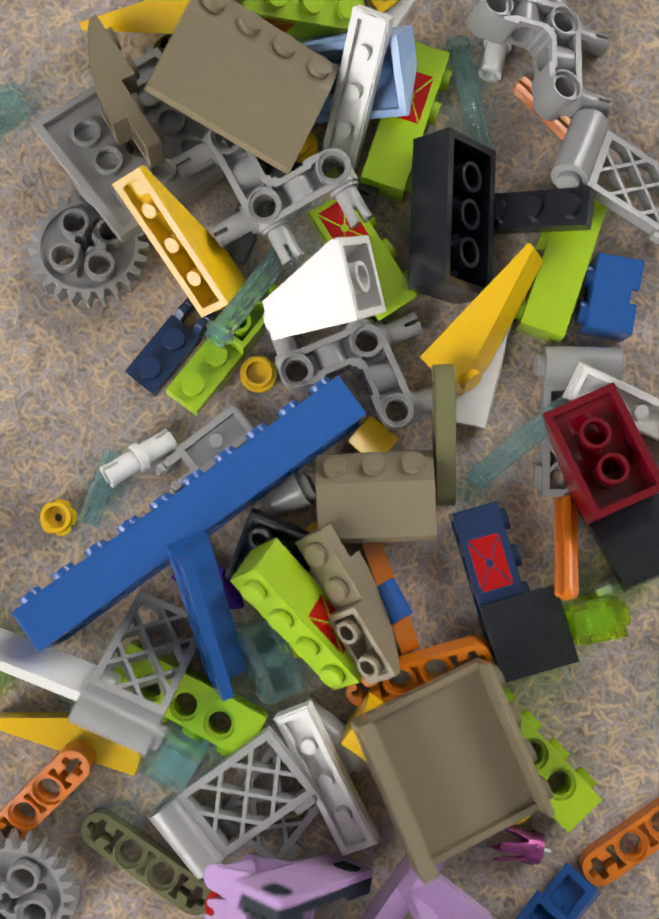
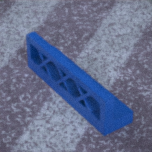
(207, 611)

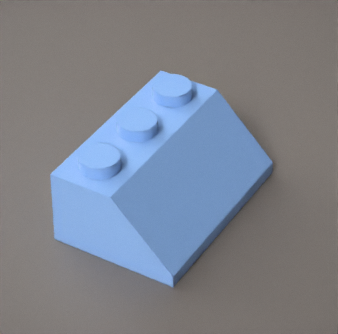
(396, 77)

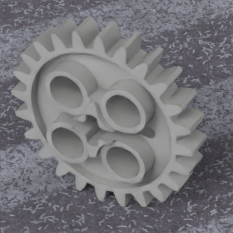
(56, 243)
(41, 892)

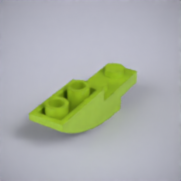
(214, 366)

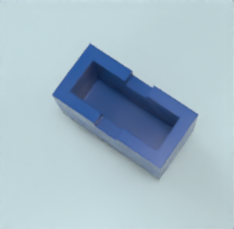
(607, 297)

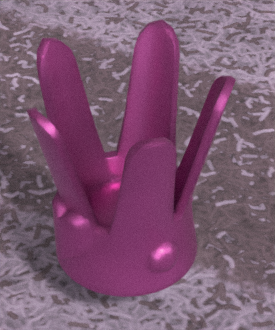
(530, 848)

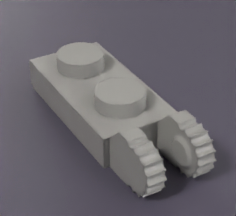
(201, 447)

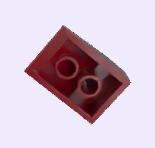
(601, 453)

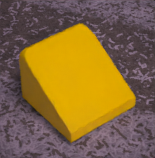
(372, 437)

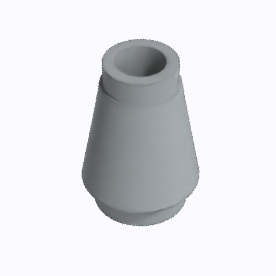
(289, 495)

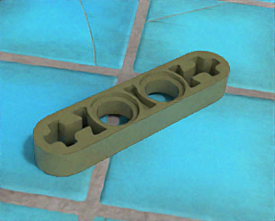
(444, 433)
(143, 867)

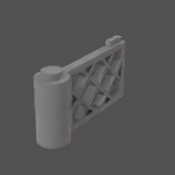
(586, 158)
(555, 368)
(127, 715)
(189, 825)
(290, 845)

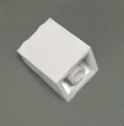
(327, 290)

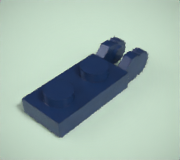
(168, 349)

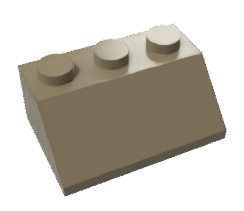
(377, 496)

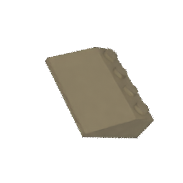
(243, 79)

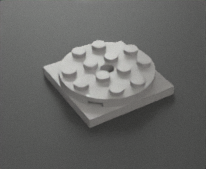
(94, 160)

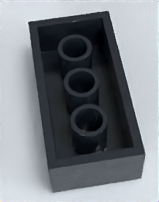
(451, 216)

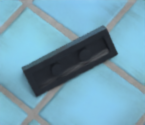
(544, 210)

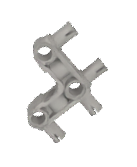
(555, 42)
(293, 193)
(378, 368)

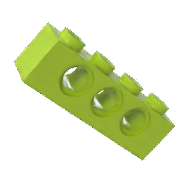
(245, 716)
(575, 795)

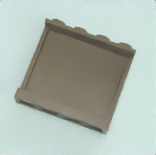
(451, 764)

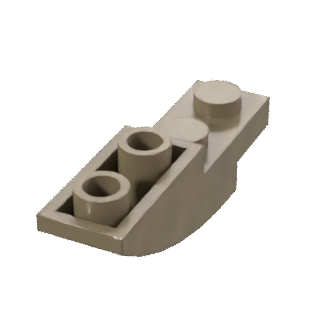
(119, 94)
(359, 609)

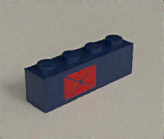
(487, 554)

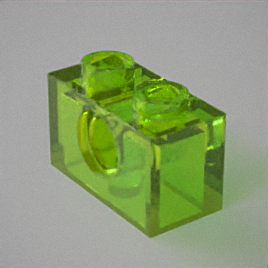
(596, 618)

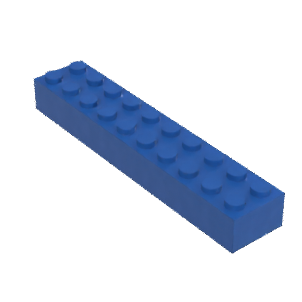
(204, 504)

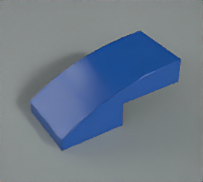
(564, 898)

